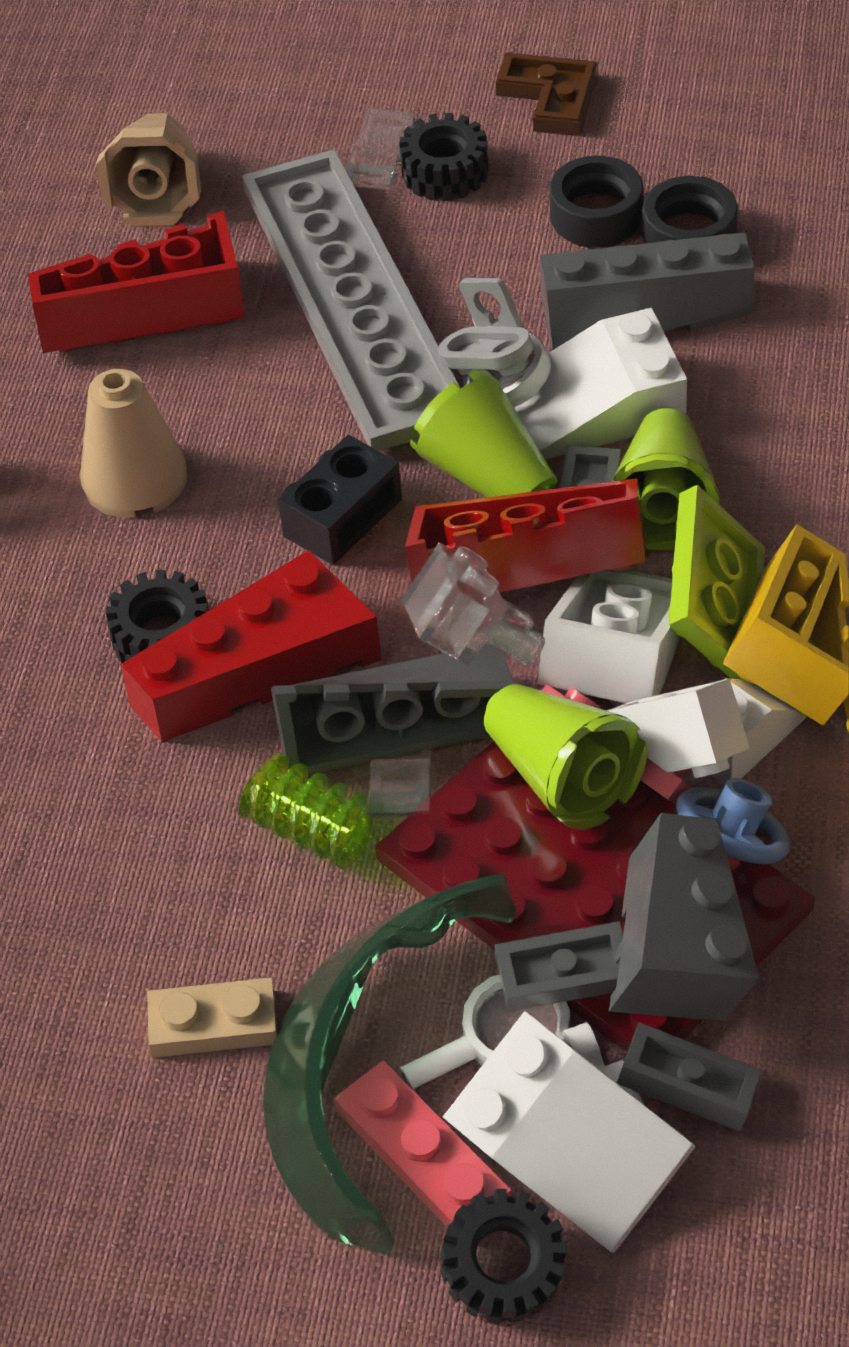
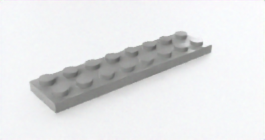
(350, 294)

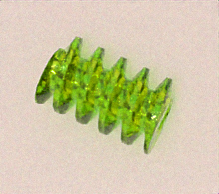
(307, 811)

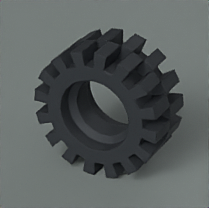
(444, 138)
(150, 600)
(532, 1226)

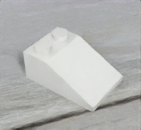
(605, 385)
(610, 637)
(569, 1132)

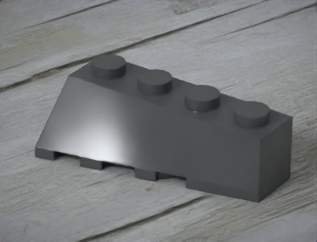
(681, 280)
(333, 718)

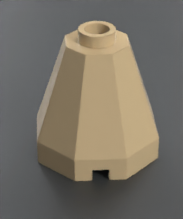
(150, 171)

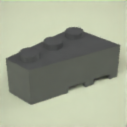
(683, 926)

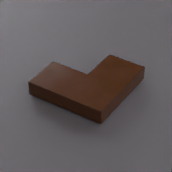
(557, 83)

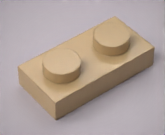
(211, 1017)

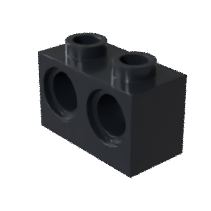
(340, 499)

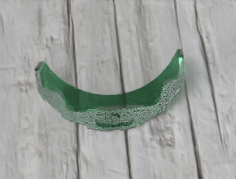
(311, 1040)

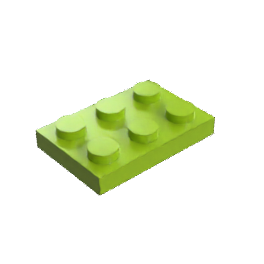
(712, 575)

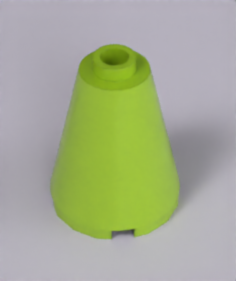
(481, 440)
(666, 462)
(567, 752)

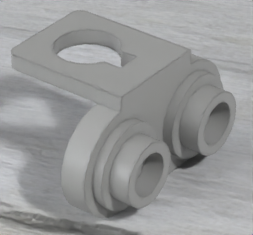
(491, 343)

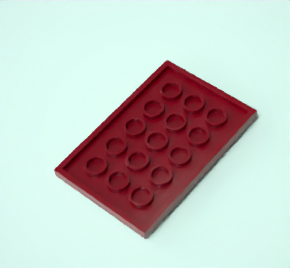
(560, 875)

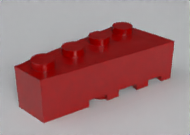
(139, 289)
(537, 533)
(271, 634)

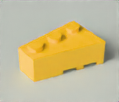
(797, 628)

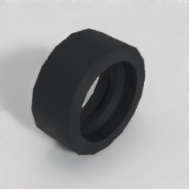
(684, 196)
(596, 226)

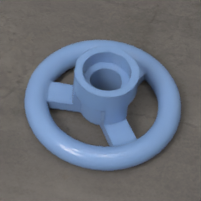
(739, 813)

